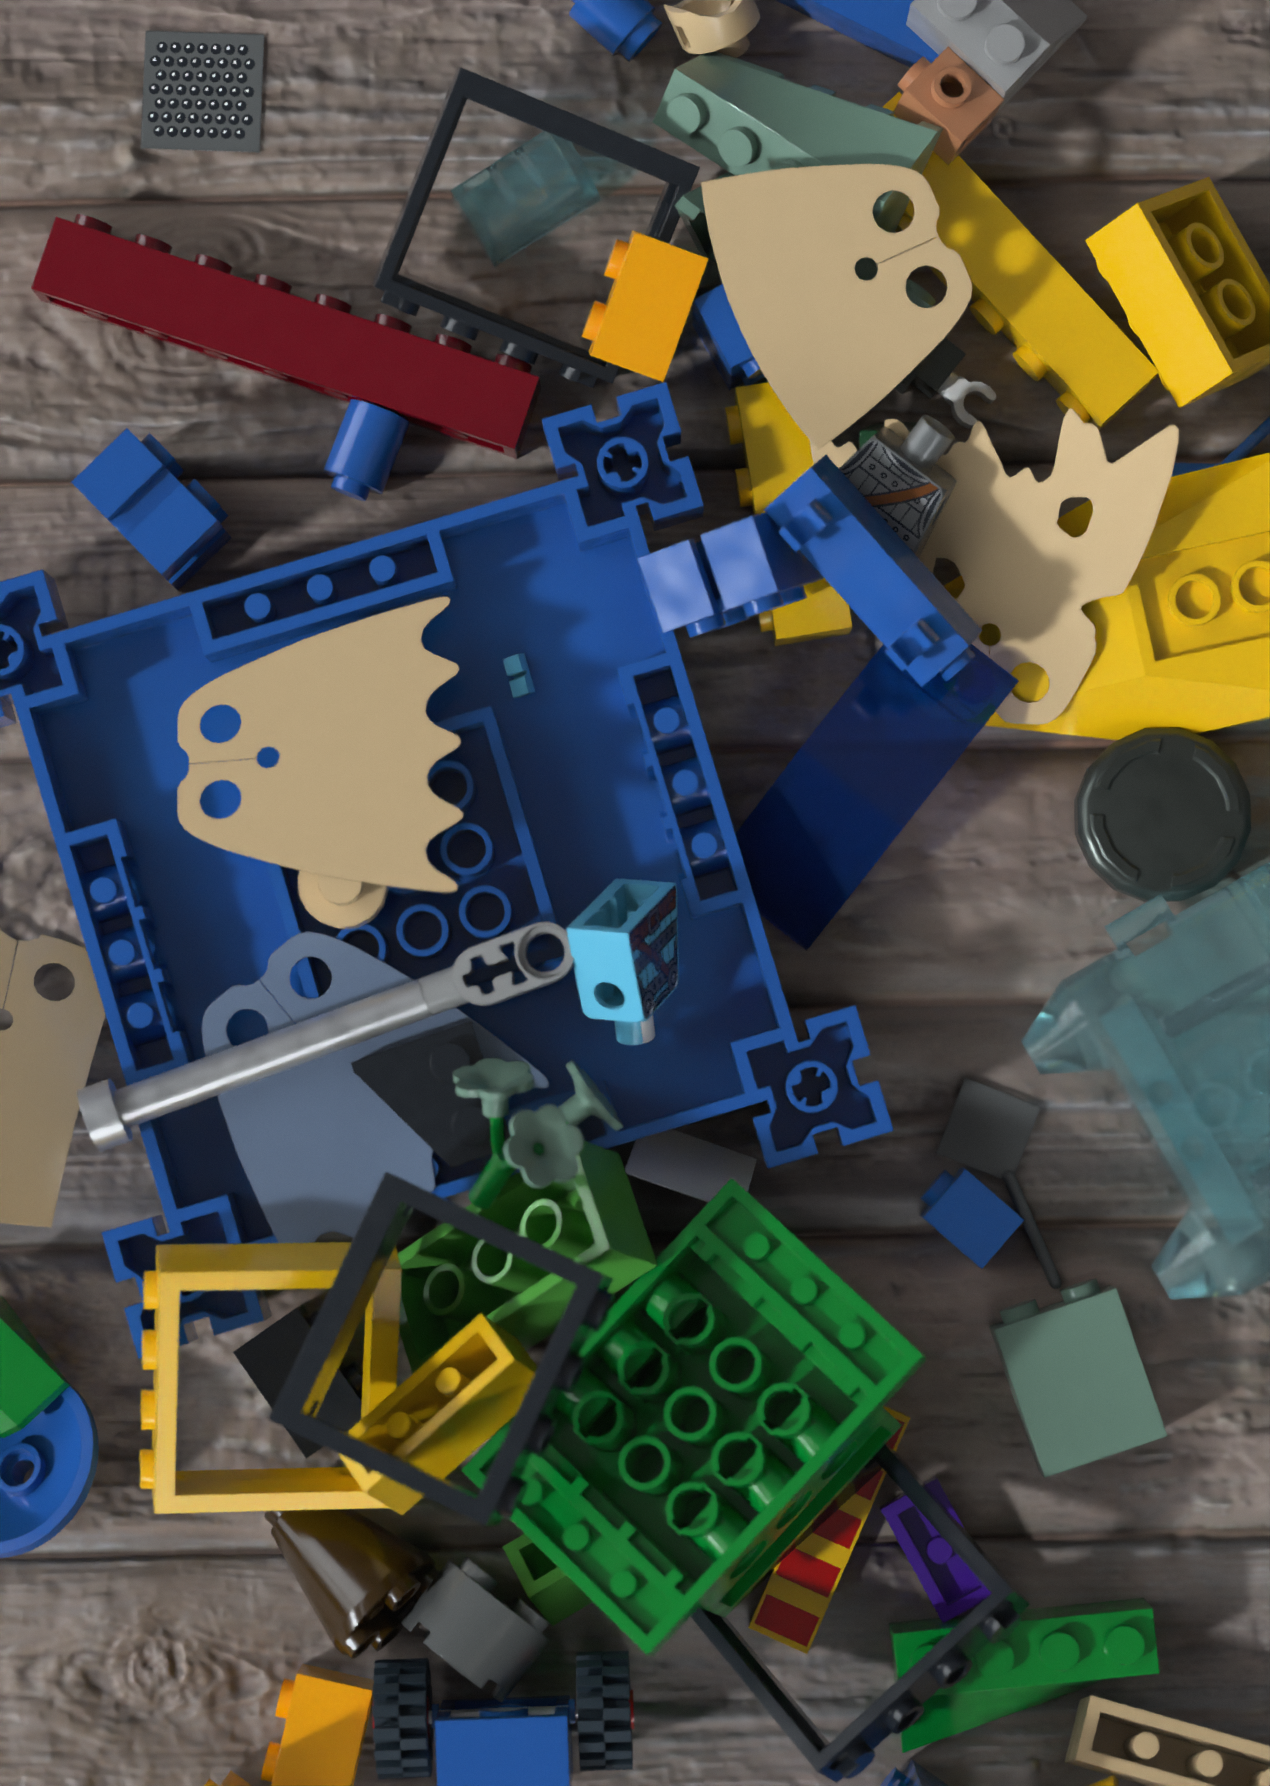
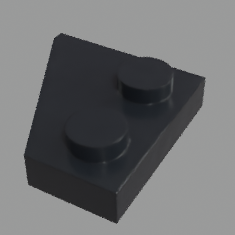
(422, 1092)

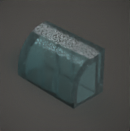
(525, 195)

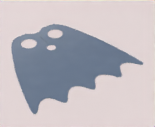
(316, 1131)

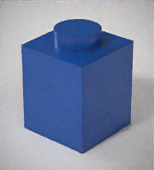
(969, 1215)

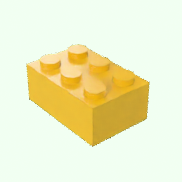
(1188, 289)

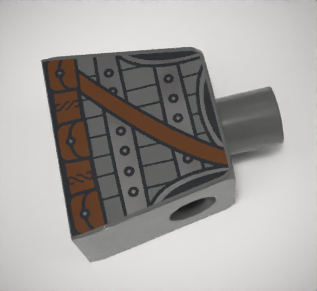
(904, 479)

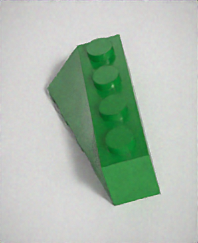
(1041, 1660)

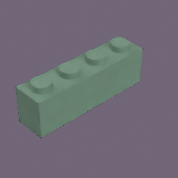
(761, 122)

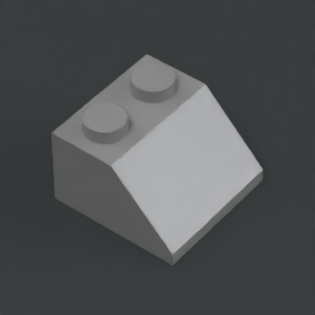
(997, 37)

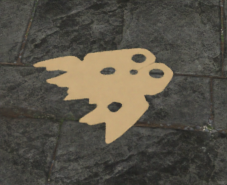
(1023, 565)

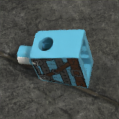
(627, 955)

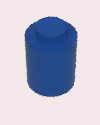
(365, 449)

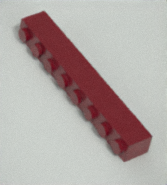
(286, 335)

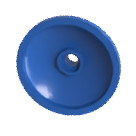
(64, 1455)

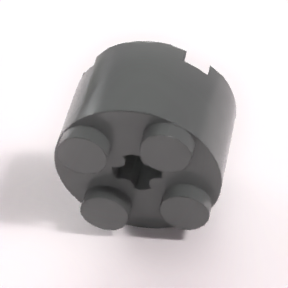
(477, 1628)

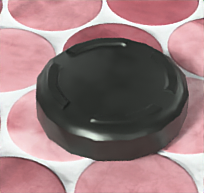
(1162, 814)

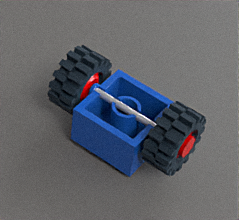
(505, 1742)

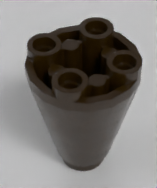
(352, 1573)

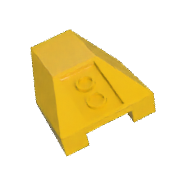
(1189, 628)

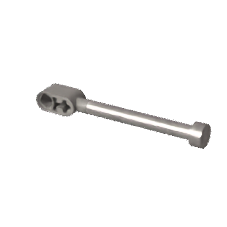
(113, 1112)

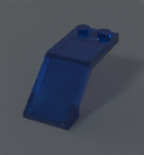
(860, 786)

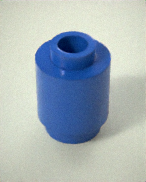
(618, 24)

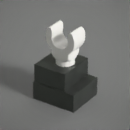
(936, 375)

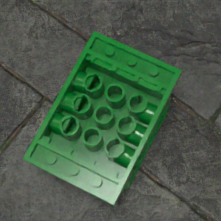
(709, 1422)

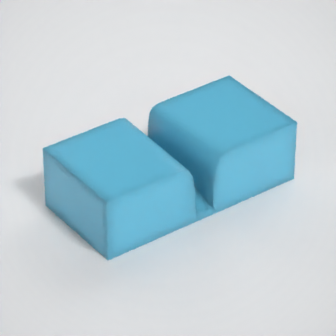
(518, 668)

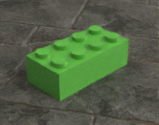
(457, 1276)

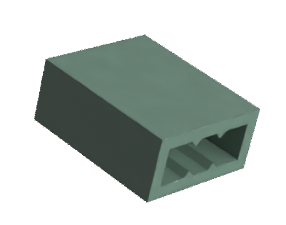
(1076, 1377)

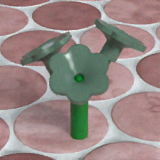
(541, 1141)

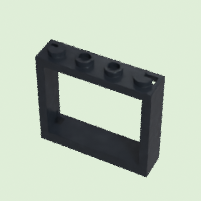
(467, 318)
(346, 1304)
(938, 1668)

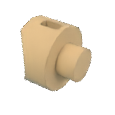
(714, 25)
(340, 901)

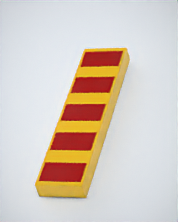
(809, 1575)

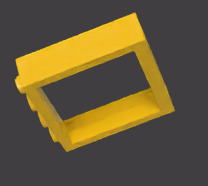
(247, 1268)

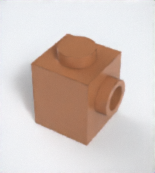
(948, 97)

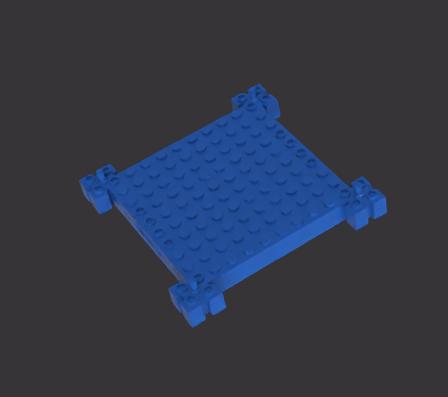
(556, 799)

